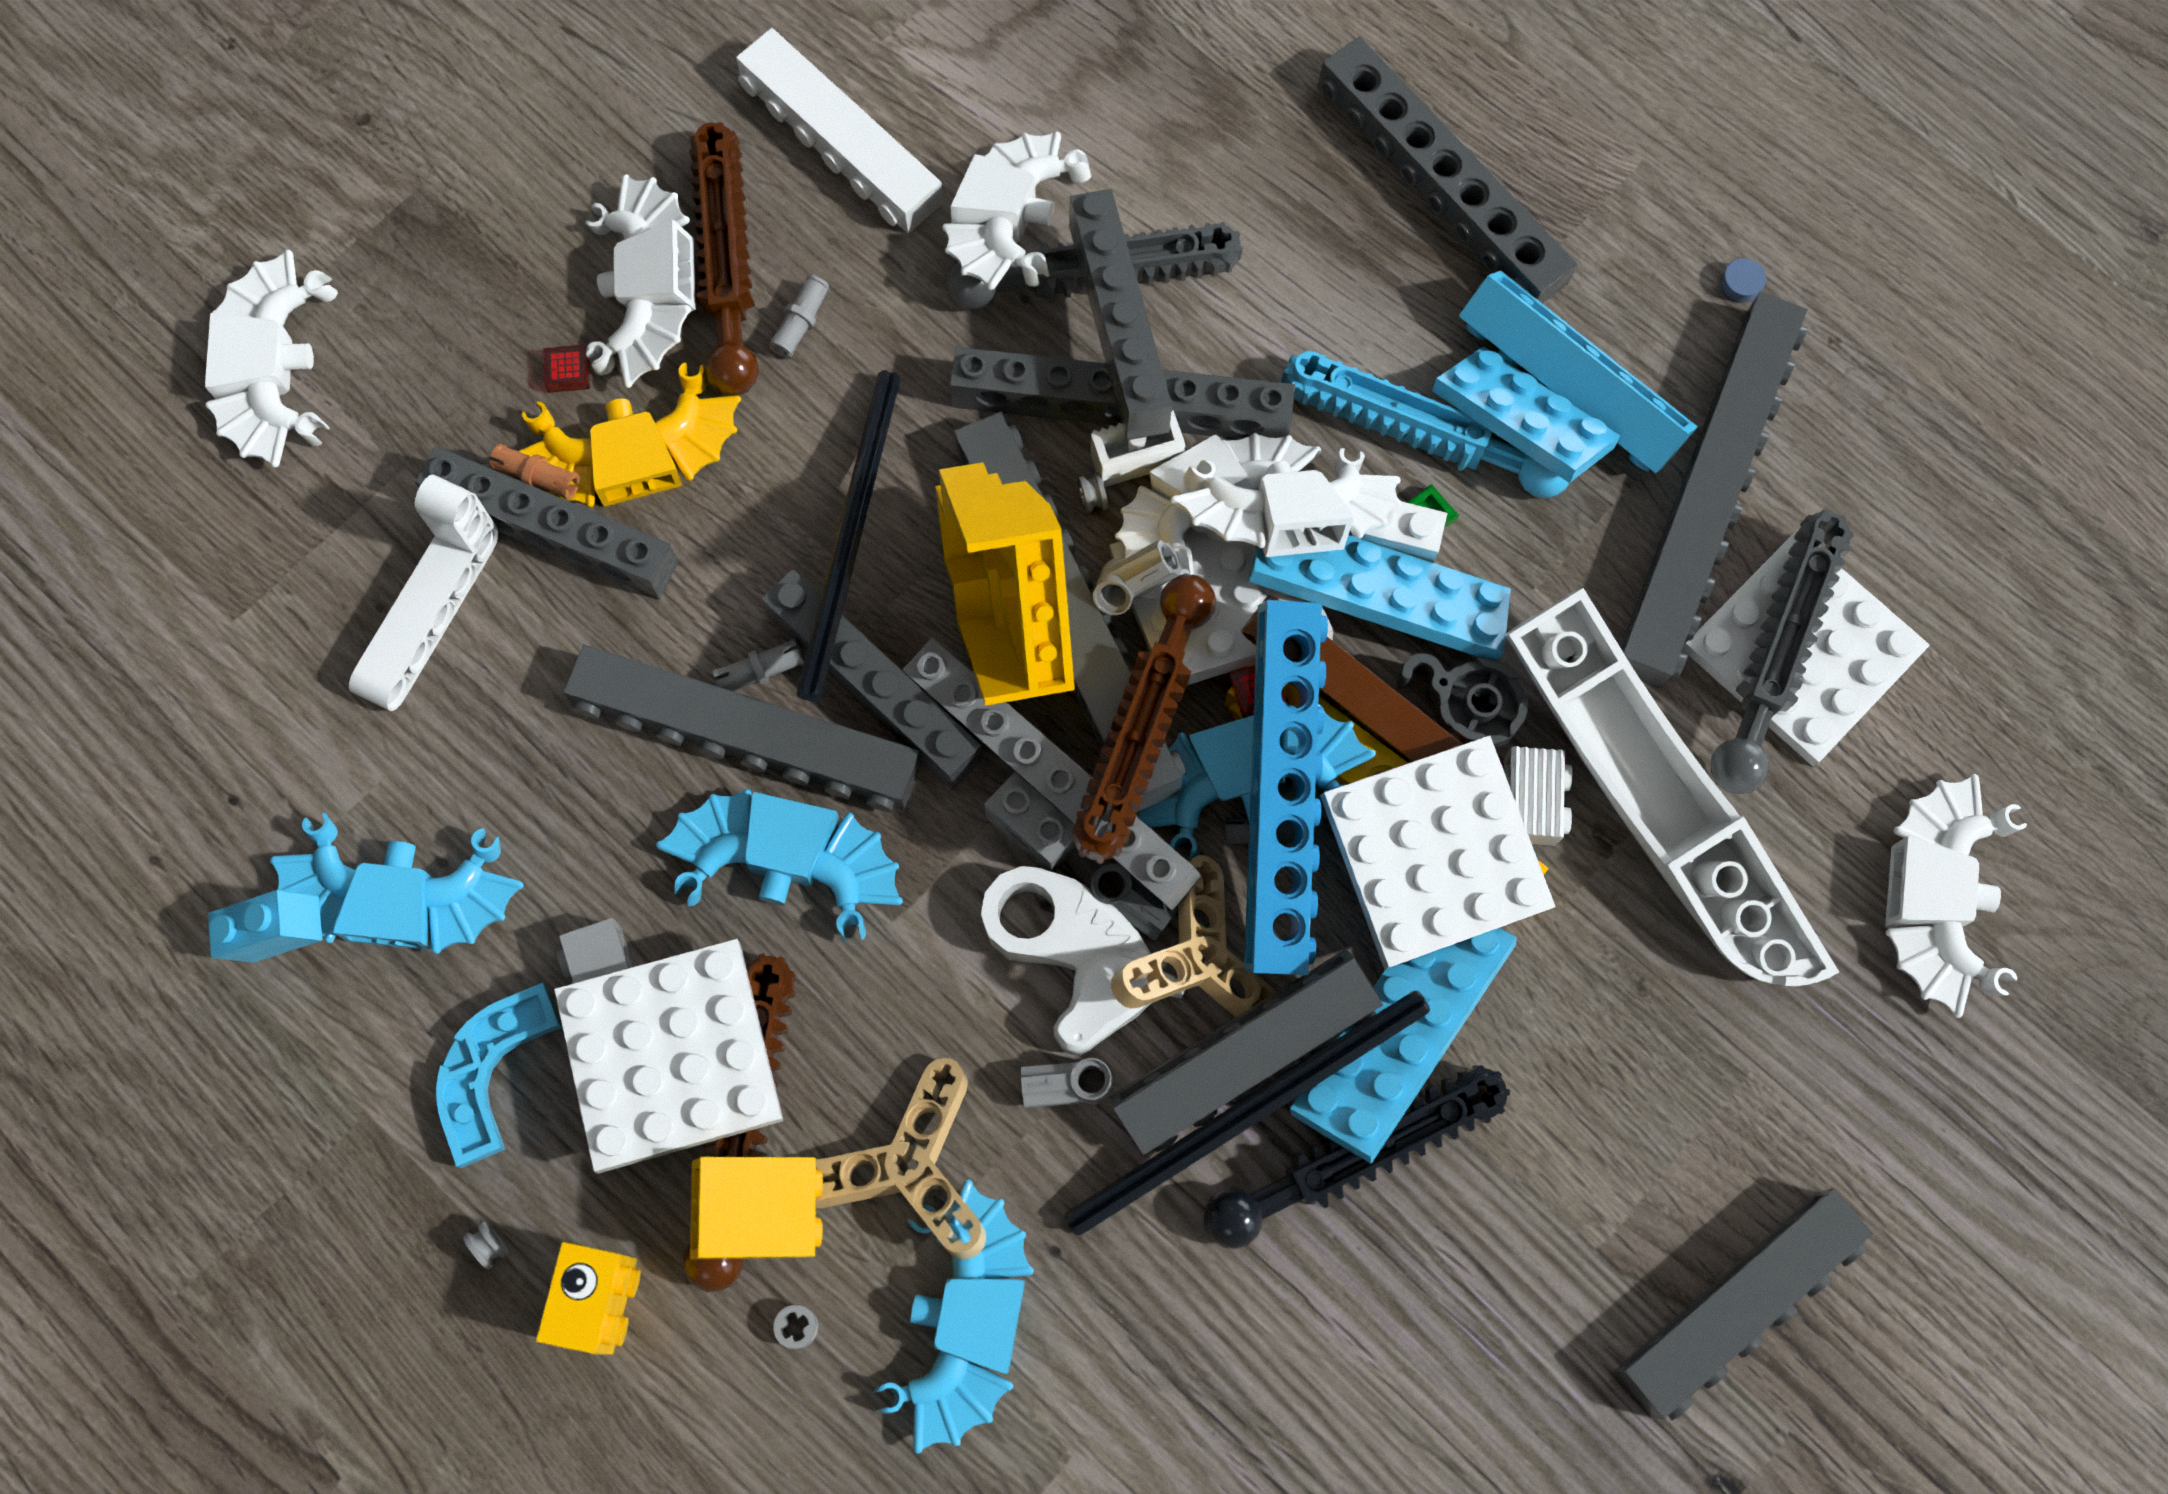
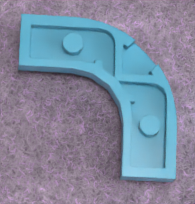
(468, 1067)

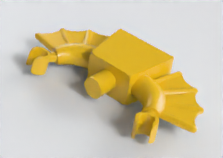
(631, 452)

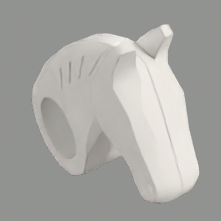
(1083, 938)

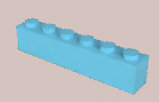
(1577, 370)

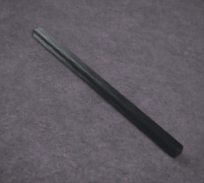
(848, 538)
(1247, 1112)

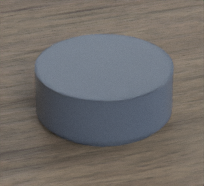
(1743, 280)

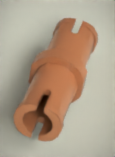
(534, 471)

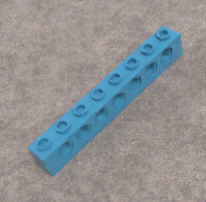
(1268, 809)

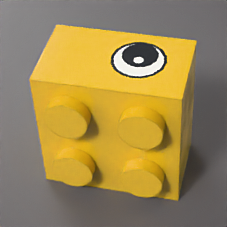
(589, 1300)

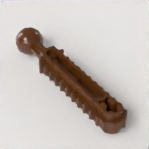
(723, 254)
(1142, 720)
(719, 1274)

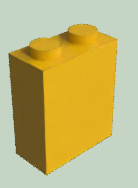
(754, 1207)

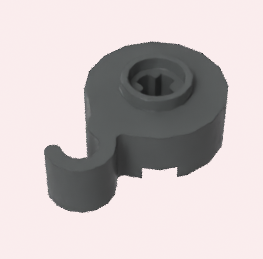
(1456, 690)

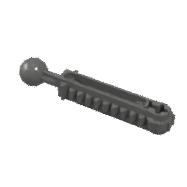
(1152, 255)
(1770, 681)

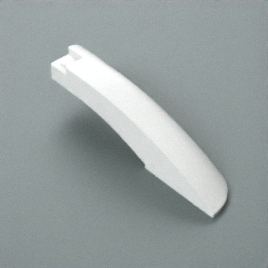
(1667, 796)

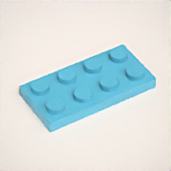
(1526, 414)

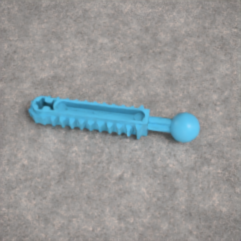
(1411, 419)

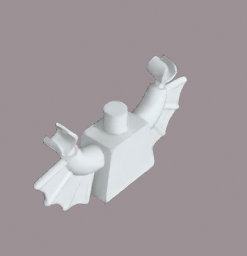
(1000, 201)
(649, 277)
(254, 357)
(1236, 461)
(1290, 508)
(1938, 892)

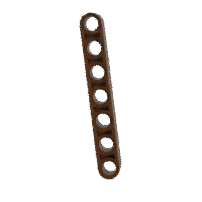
(1370, 701)

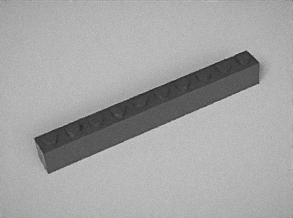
(1711, 488)
(1096, 657)

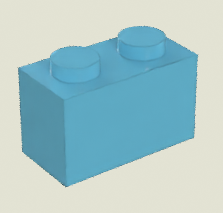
(264, 926)

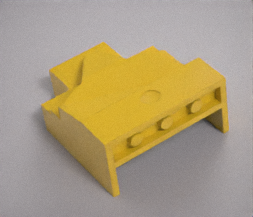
(1006, 583)

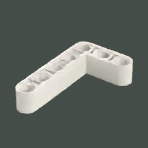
(431, 595)

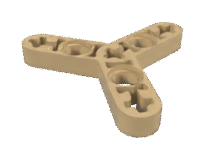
(1187, 955)
(915, 1183)

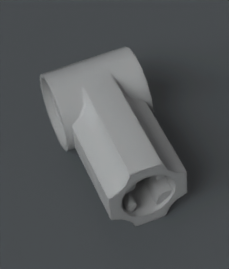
(1135, 576)
(1061, 1084)

